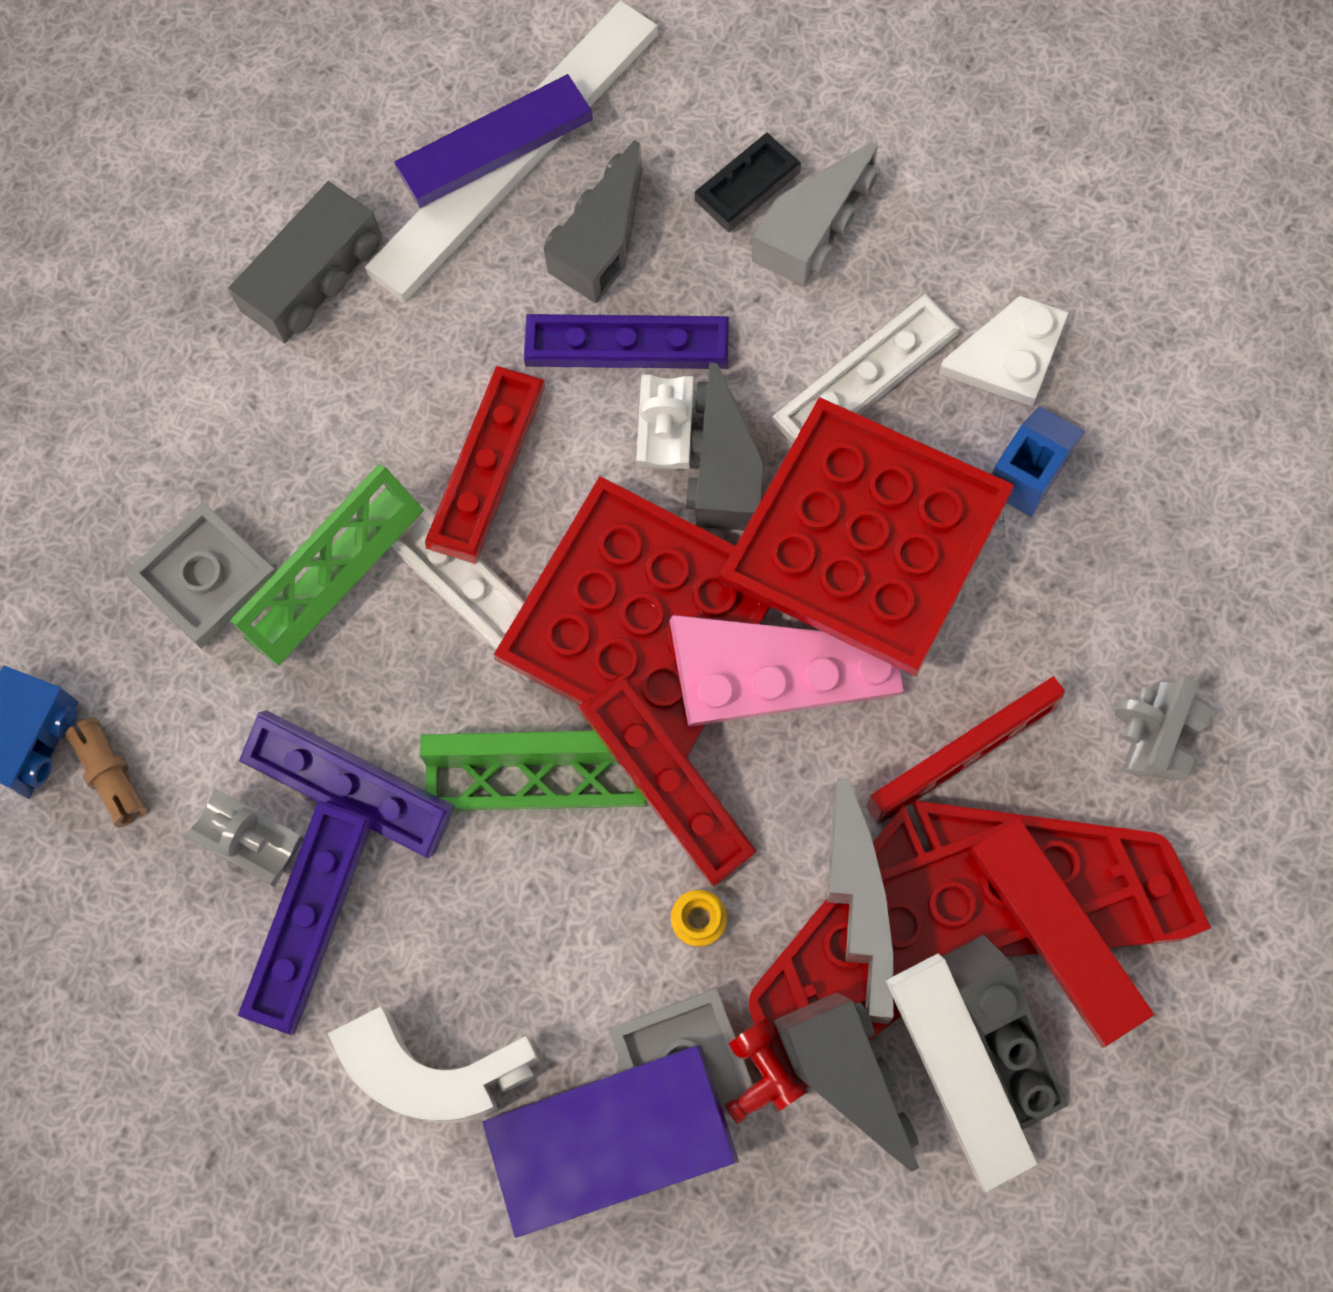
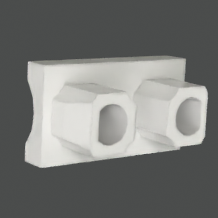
(665, 423)

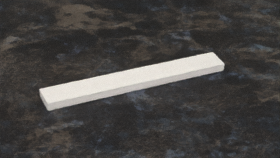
(448, 221)

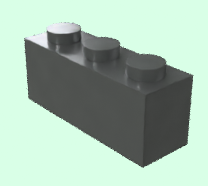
(306, 262)

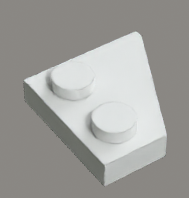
(1009, 351)

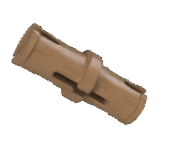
(106, 772)

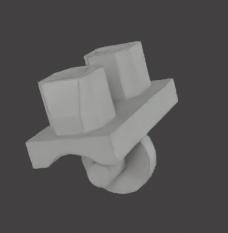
(1156, 724)
(245, 837)

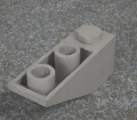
(805, 219)

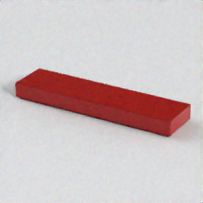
(485, 465)
(965, 750)
(667, 779)
(1061, 933)

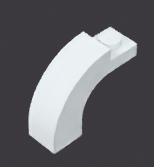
(388, 1072)

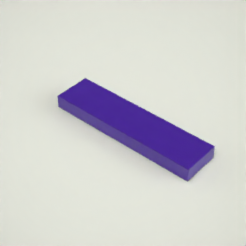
(493, 140)
(626, 341)
(346, 781)
(305, 918)

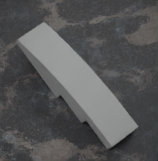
(857, 881)

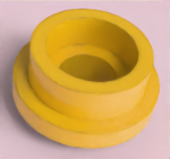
(698, 900)

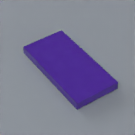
(609, 1141)

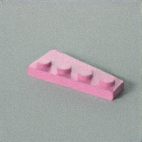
(768, 670)

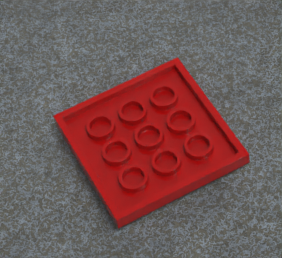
(867, 535)
(610, 602)

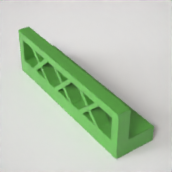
(332, 572)
(523, 751)

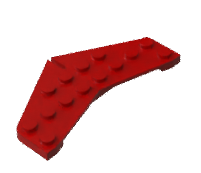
(942, 900)

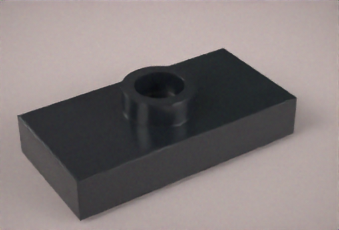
(747, 182)

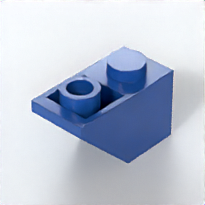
(1036, 457)
(31, 725)

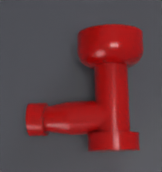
(777, 1082)

